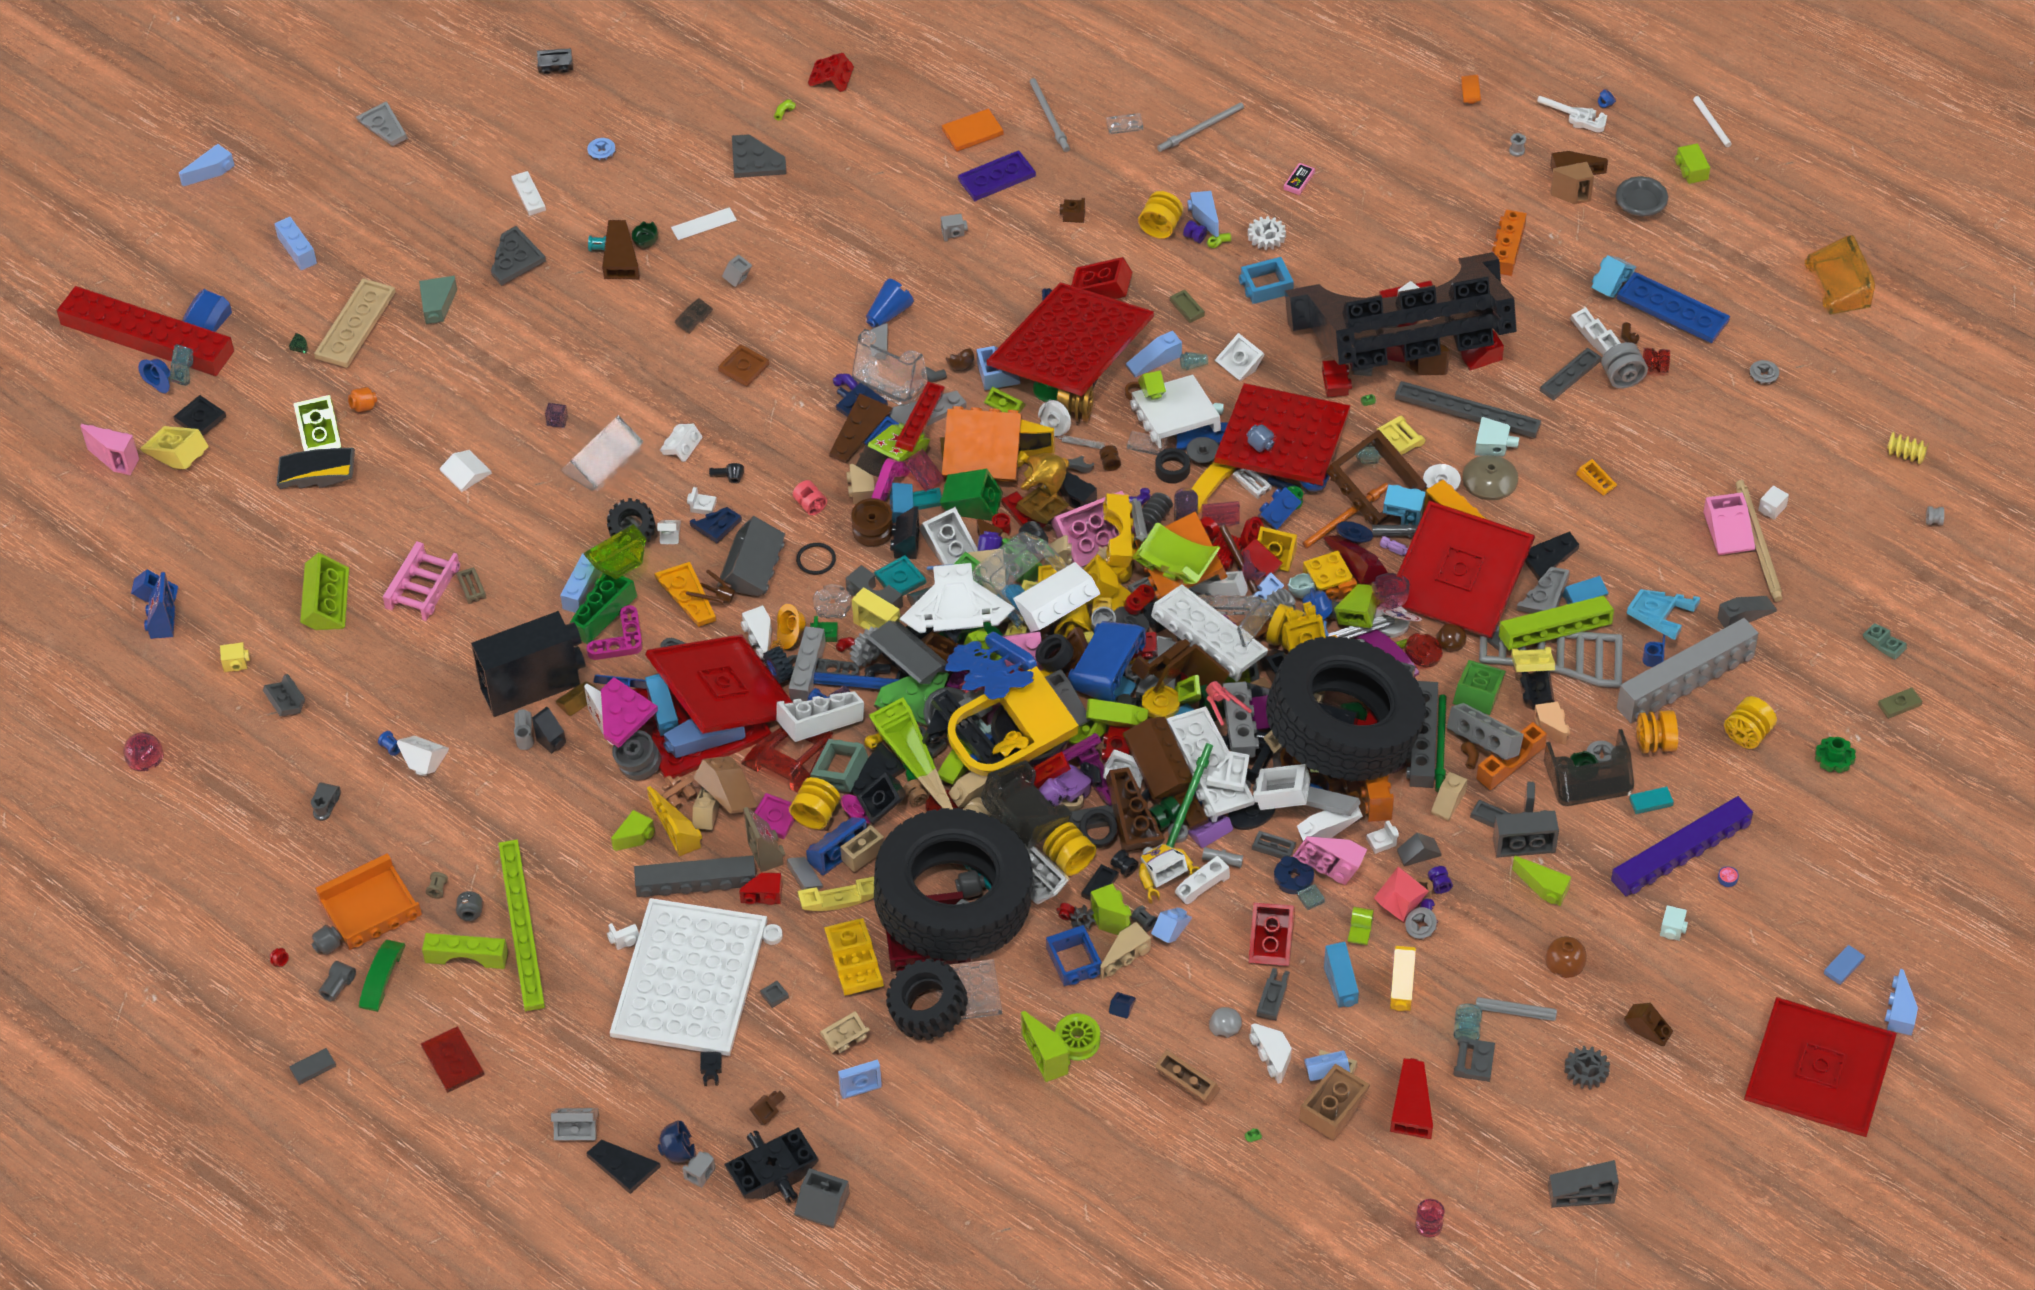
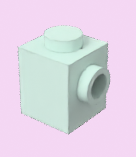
(1673, 923)

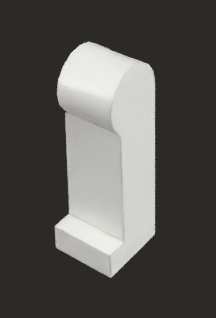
(1203, 880)

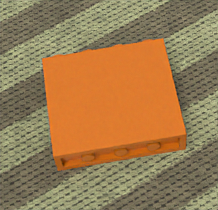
(982, 441)
(1192, 530)
(368, 902)

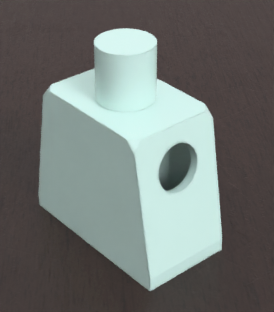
(1494, 438)

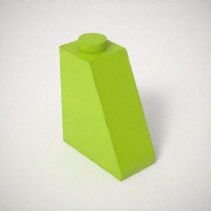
(1357, 607)

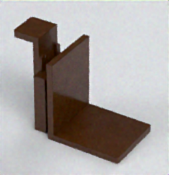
(1181, 659)

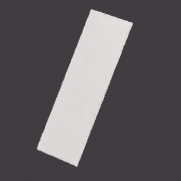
(703, 223)

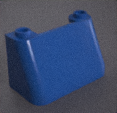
(1106, 659)

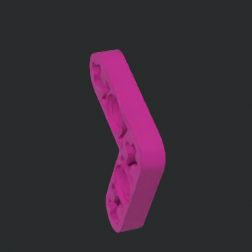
(890, 469)
(624, 642)

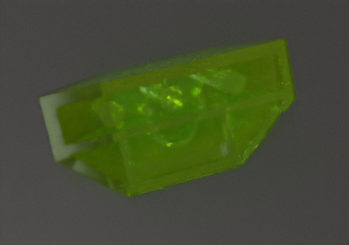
(618, 553)

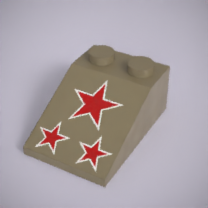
(762, 841)

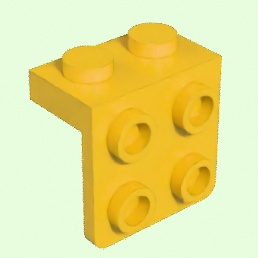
(1327, 570)

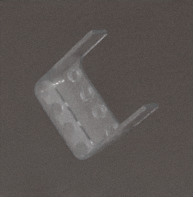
(1012, 562)
(1255, 607)

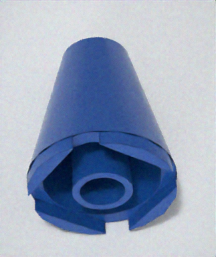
(888, 303)

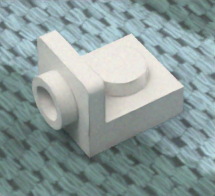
(701, 503)
(1383, 838)

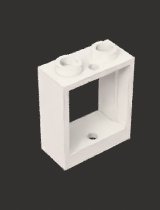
(1282, 797)

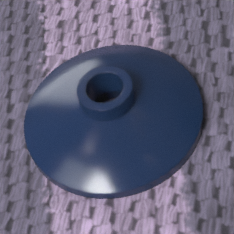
(1354, 532)

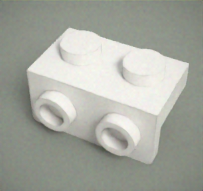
(682, 441)
(1122, 760)

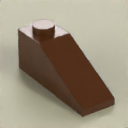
(1597, 164)

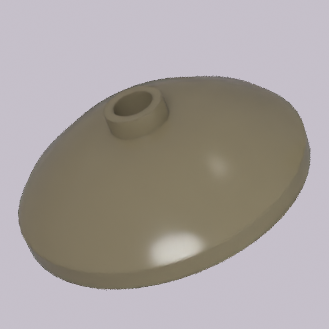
(1490, 477)

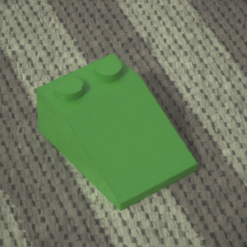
(1479, 686)

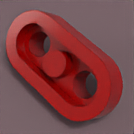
(1250, 530)
(1140, 598)

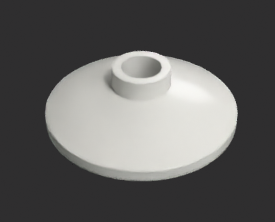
(1441, 471)

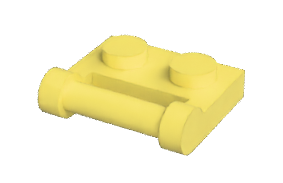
(1398, 438)
(1533, 660)

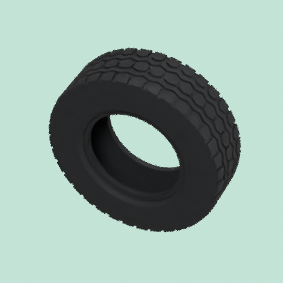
(1331, 744)
(953, 929)

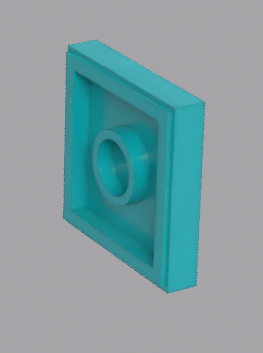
(900, 575)

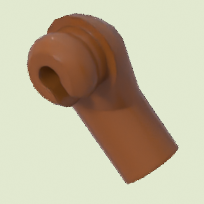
(1472, 752)

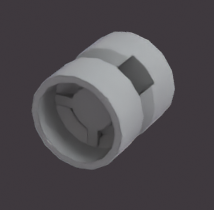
(1102, 614)

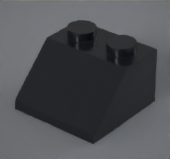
(906, 534)

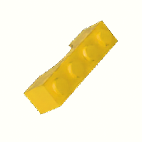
(1117, 511)

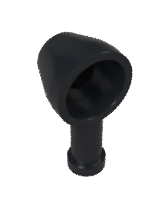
(733, 471)

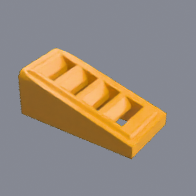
(1596, 470)

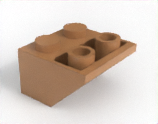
(1573, 183)

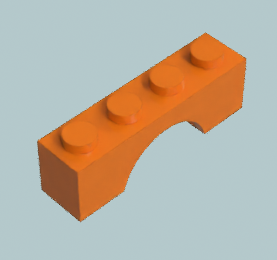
(1495, 769)

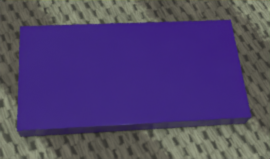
(996, 175)

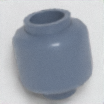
(1260, 438)

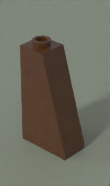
(619, 254)

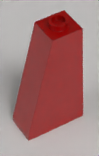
(1412, 1102)

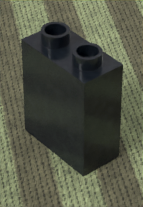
(528, 663)

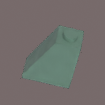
(437, 297)

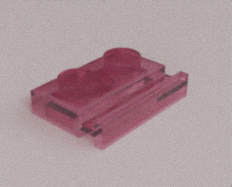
(924, 470)
(1222, 513)

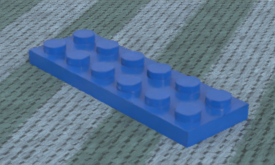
(1673, 307)

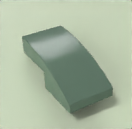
(1884, 642)

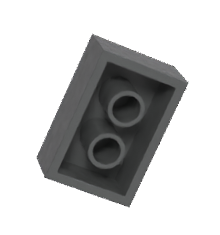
(1525, 833)

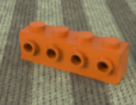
(1509, 240)

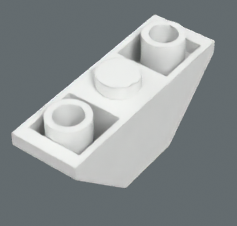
(1272, 1049)

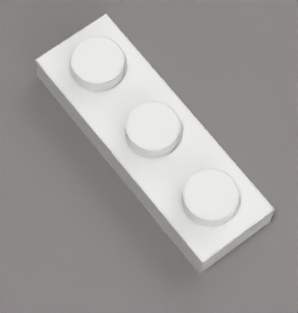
(528, 193)

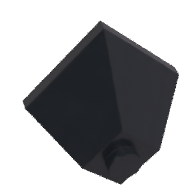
(881, 797)

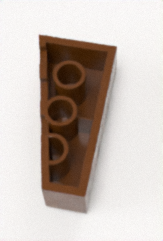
(1134, 821)

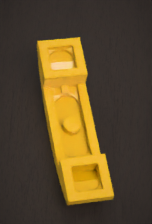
(1210, 481)

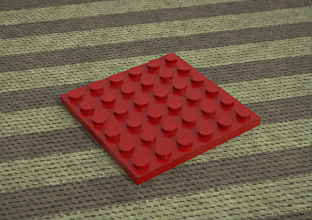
(1303, 431)

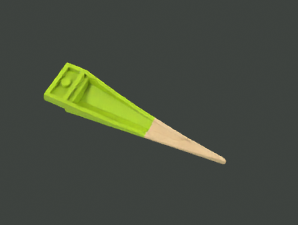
(900, 731)

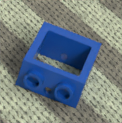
(1067, 940)

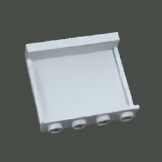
(1177, 411)

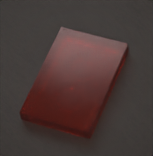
(452, 1059)

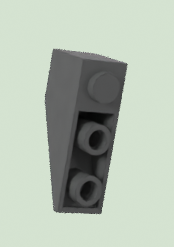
(1068, 696)

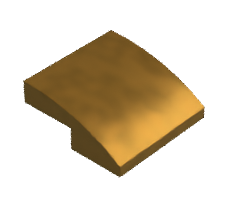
(1041, 505)

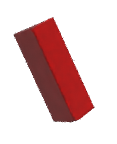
(1262, 557)

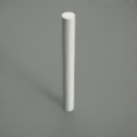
(1712, 121)

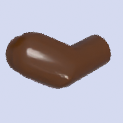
(1627, 336)

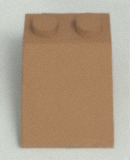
(726, 783)
(1333, 1102)

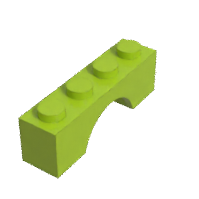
(487, 951)

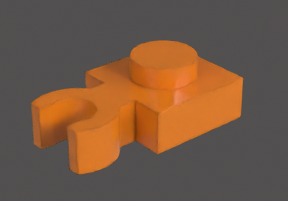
(1340, 591)

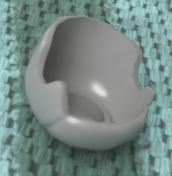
(1225, 1022)

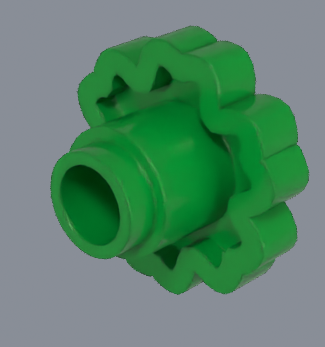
(1835, 754)

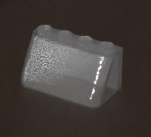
(604, 455)

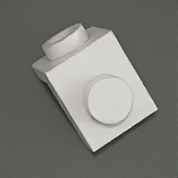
(623, 937)

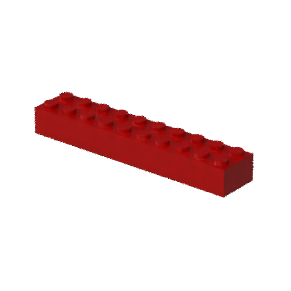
(143, 329)

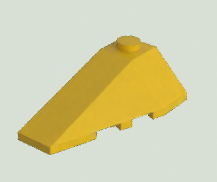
(677, 826)

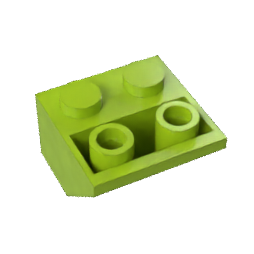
(1109, 909)

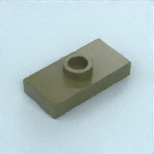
(1900, 703)

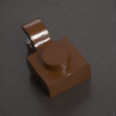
(766, 1108)

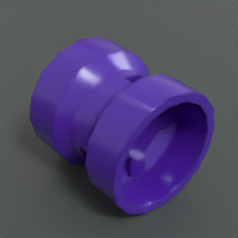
(1195, 231)
(1440, 879)

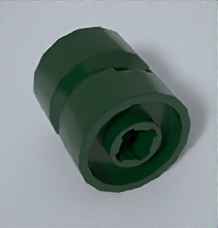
(1165, 812)

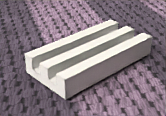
(1250, 484)

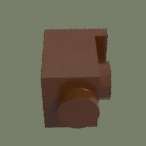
(1073, 210)

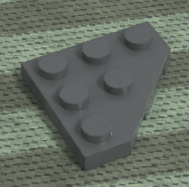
(755, 158)
(515, 256)

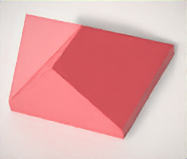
(1400, 894)

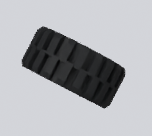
(938, 1018)

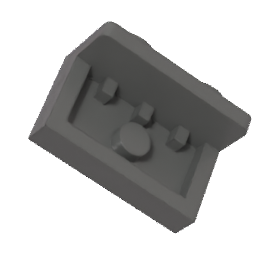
(285, 696)

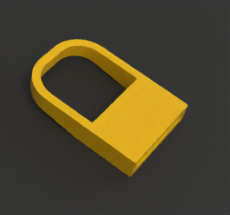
(1034, 711)

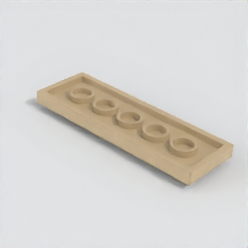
(354, 323)

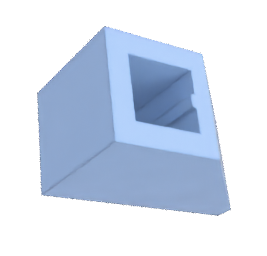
(1171, 924)

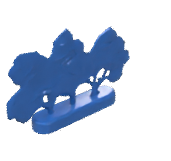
(992, 673)

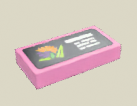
(1299, 179)

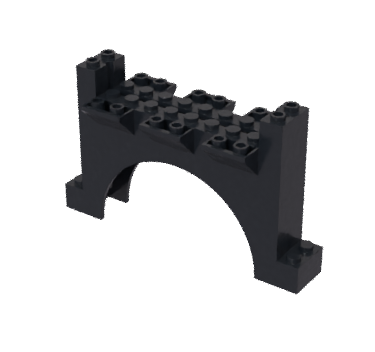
(1353, 329)

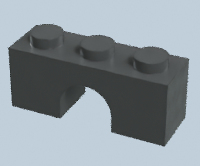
(864, 578)

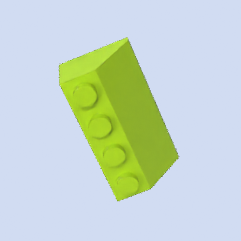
(324, 593)

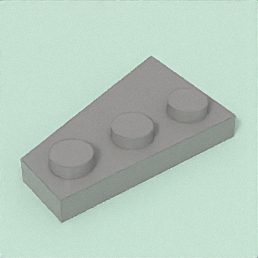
(1547, 592)

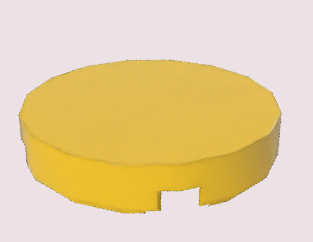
(1162, 703)

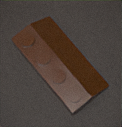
(1158, 758)

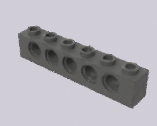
(1425, 745)

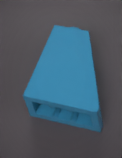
(659, 695)
(1340, 974)

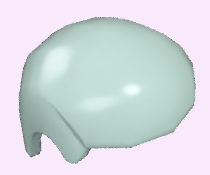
(1300, 585)

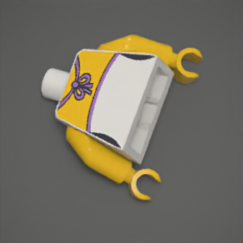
(1161, 866)

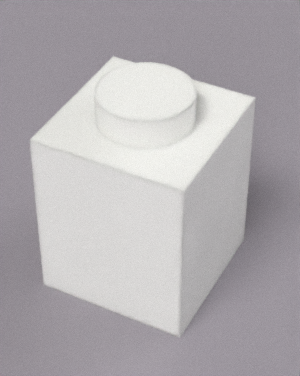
(1773, 502)

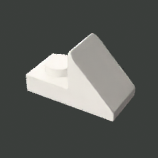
(669, 531)

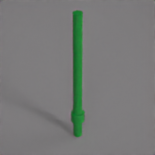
(1202, 763)
(1440, 772)

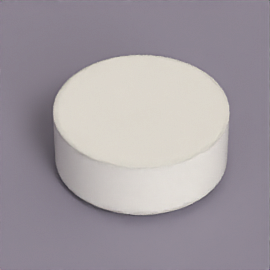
(772, 934)

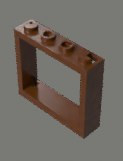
(1392, 457)

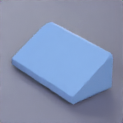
(1319, 1066)

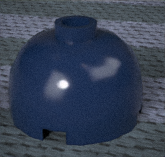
(676, 1143)

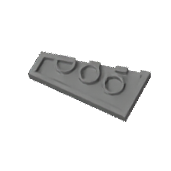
(947, 401)

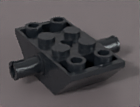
(772, 1165)

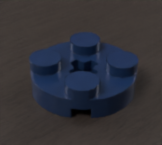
(1283, 872)

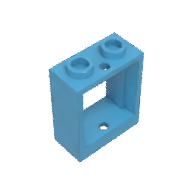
(1268, 291)

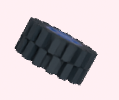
(778, 664)

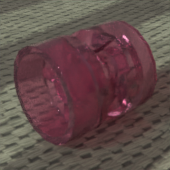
(1429, 1218)

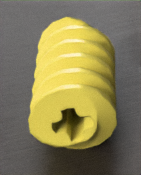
(1907, 448)

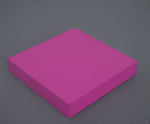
(776, 813)

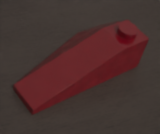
(1361, 562)

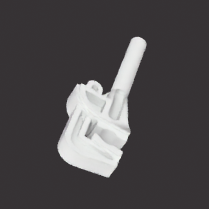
(1578, 116)

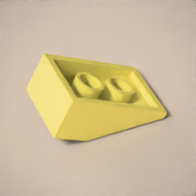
(176, 446)

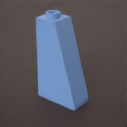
(689, 739)

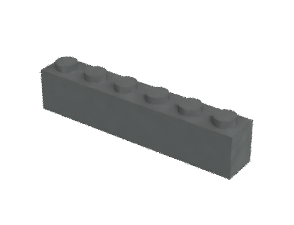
(693, 876)

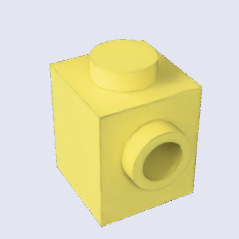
(234, 657)

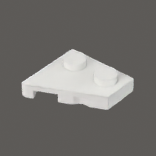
(1230, 772)

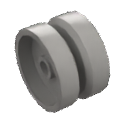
(1624, 365)

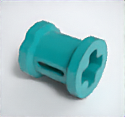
(591, 240)

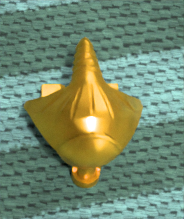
(1046, 469)

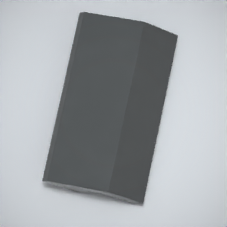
(908, 651)

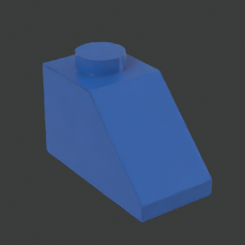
(144, 584)

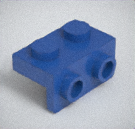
(1279, 507)

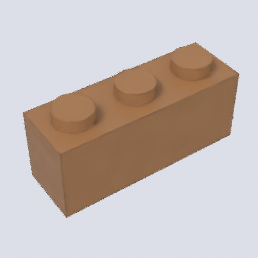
(1187, 1077)

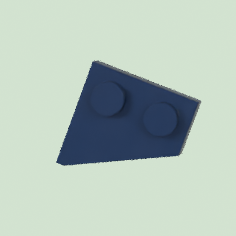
(717, 524)

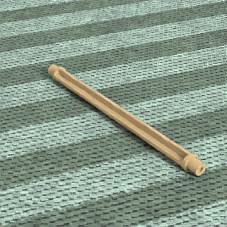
(1760, 545)

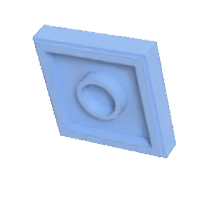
(860, 1079)

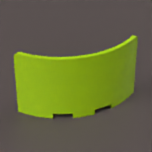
(1174, 555)

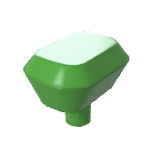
(1368, 400)
(1253, 1135)

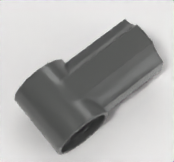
(339, 976)

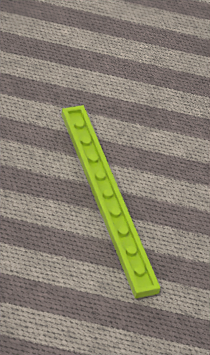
(521, 925)

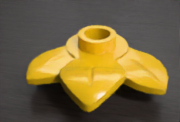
(1012, 740)

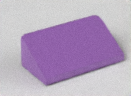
(1211, 831)

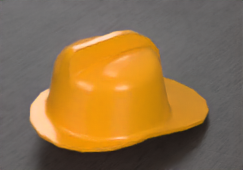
(789, 625)

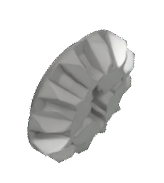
(1764, 366)
(1596, 747)
(1418, 915)

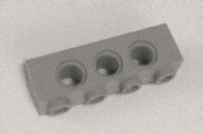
(1239, 721)
(1485, 731)

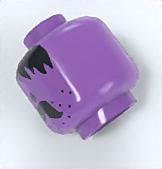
(1054, 791)

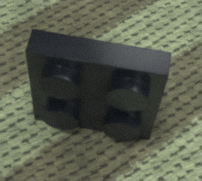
(200, 415)

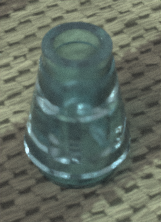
(1192, 360)

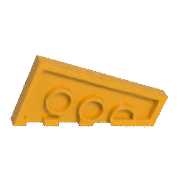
(679, 581)

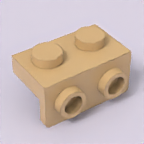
(844, 1032)

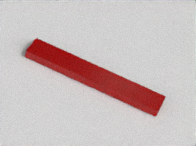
(919, 416)

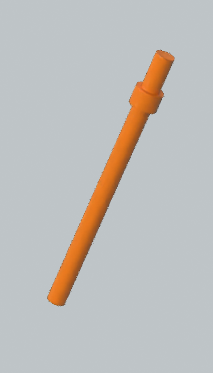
(1372, 496)

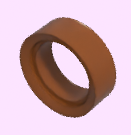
(1130, 385)

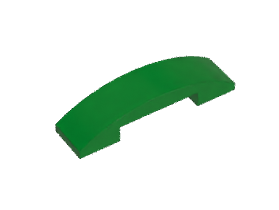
(379, 974)

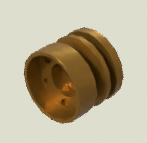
(1077, 403)

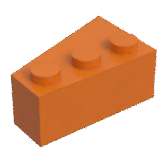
(1377, 799)

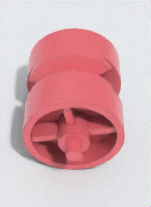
(809, 497)

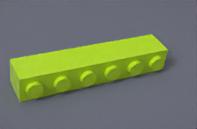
(1556, 622)

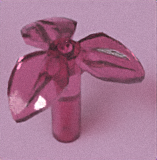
(1249, 568)

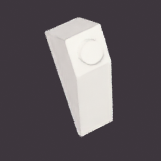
(1232, 585)
(1327, 824)

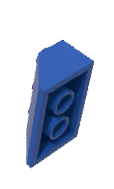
(827, 852)

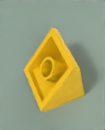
(1280, 543)

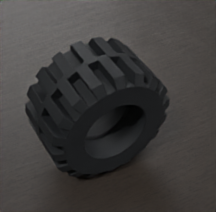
(631, 508)

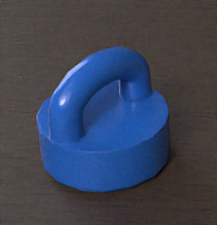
(1608, 98)

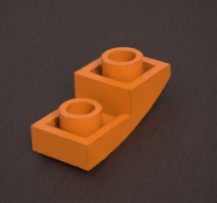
(1471, 89)

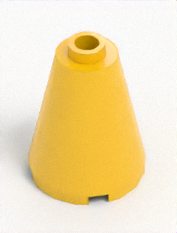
(1077, 618)

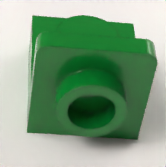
(830, 629)

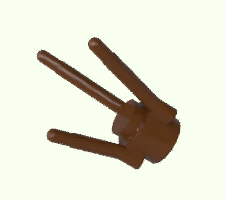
(723, 594)

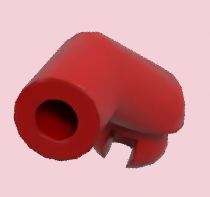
(845, 643)

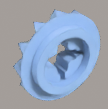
(601, 143)

